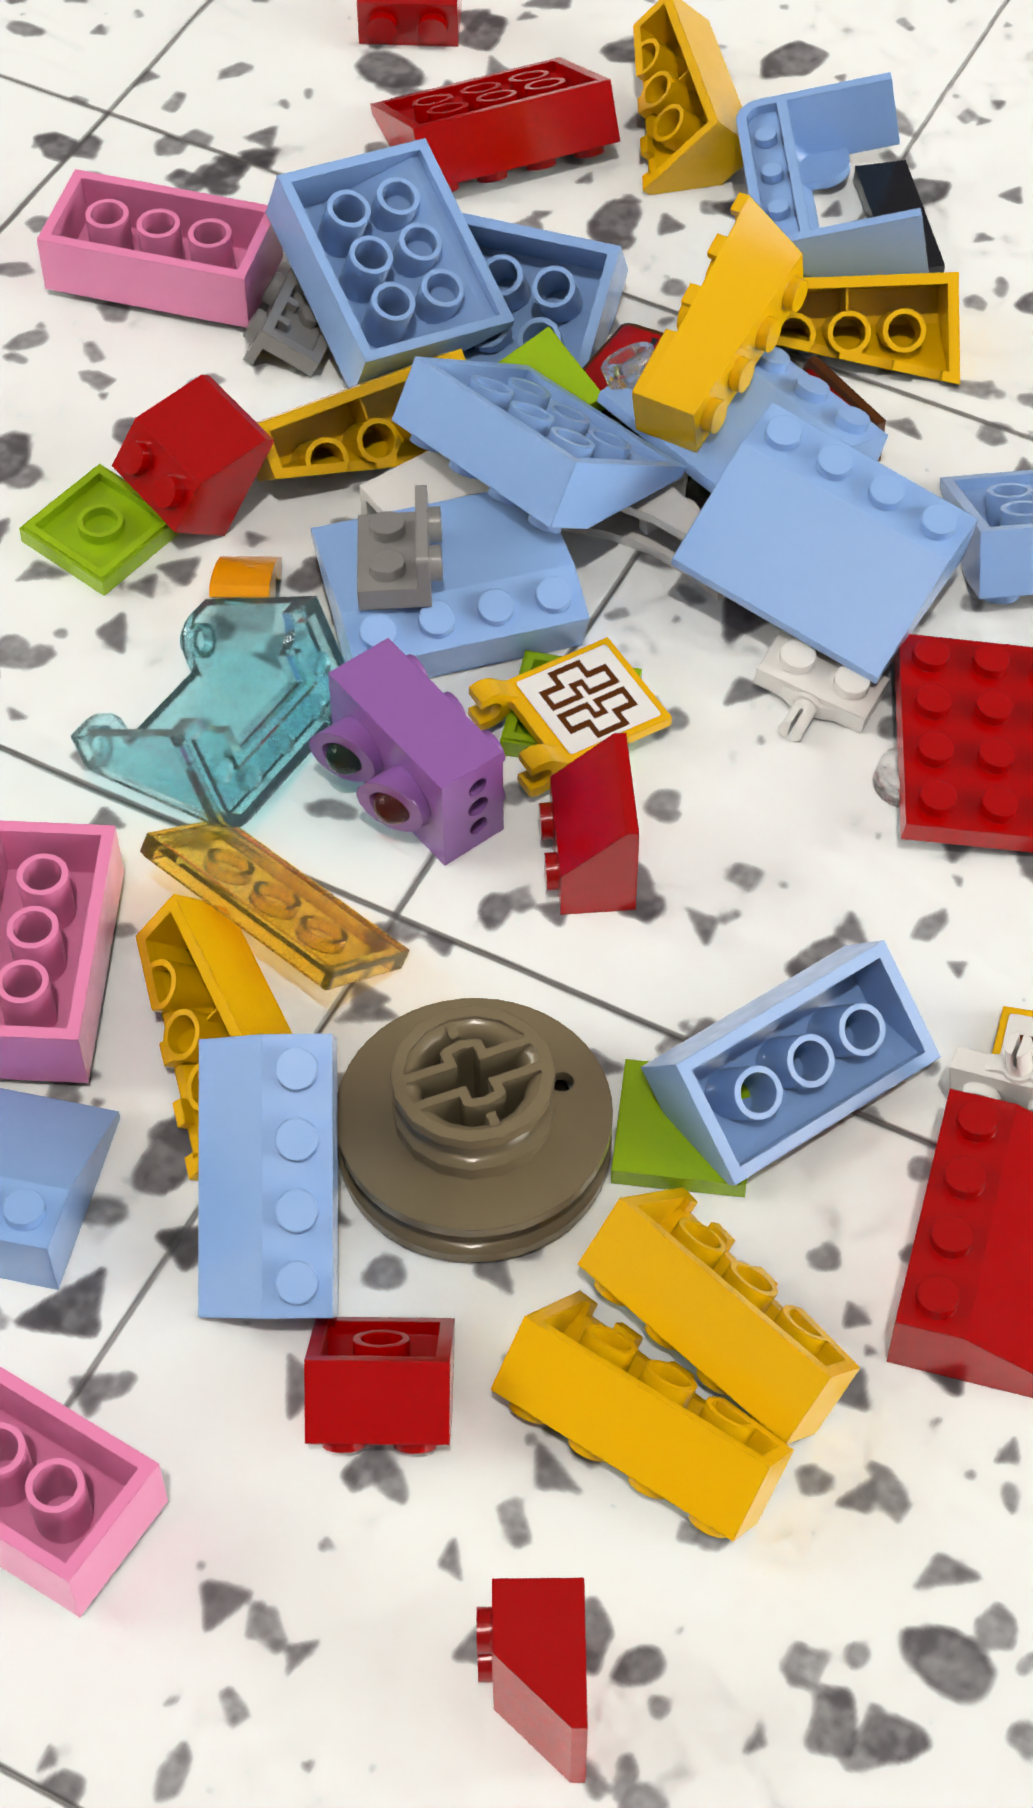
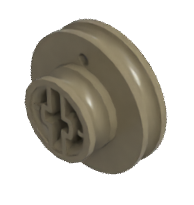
(462, 1136)

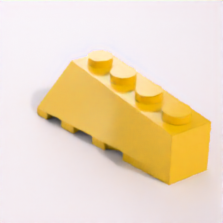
(684, 101)
(882, 322)
(721, 330)
(342, 431)
(205, 988)
(718, 1312)
(641, 1416)

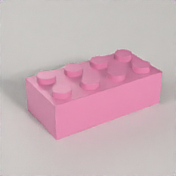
(159, 248)
(54, 945)
(68, 1496)

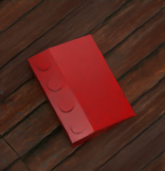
(506, 120)
(972, 1254)

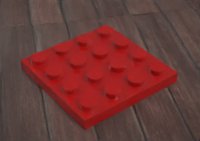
(965, 742)

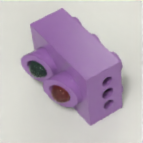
(415, 752)

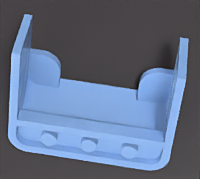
(804, 145)

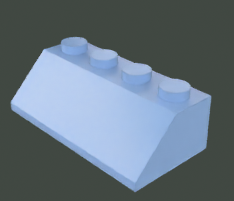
(803, 1053)
(268, 1177)

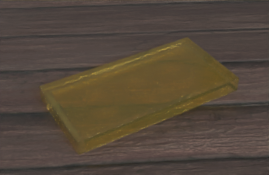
(275, 903)

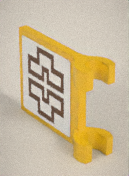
(569, 708)

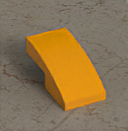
(245, 577)

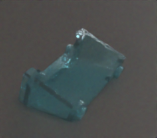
(235, 719)

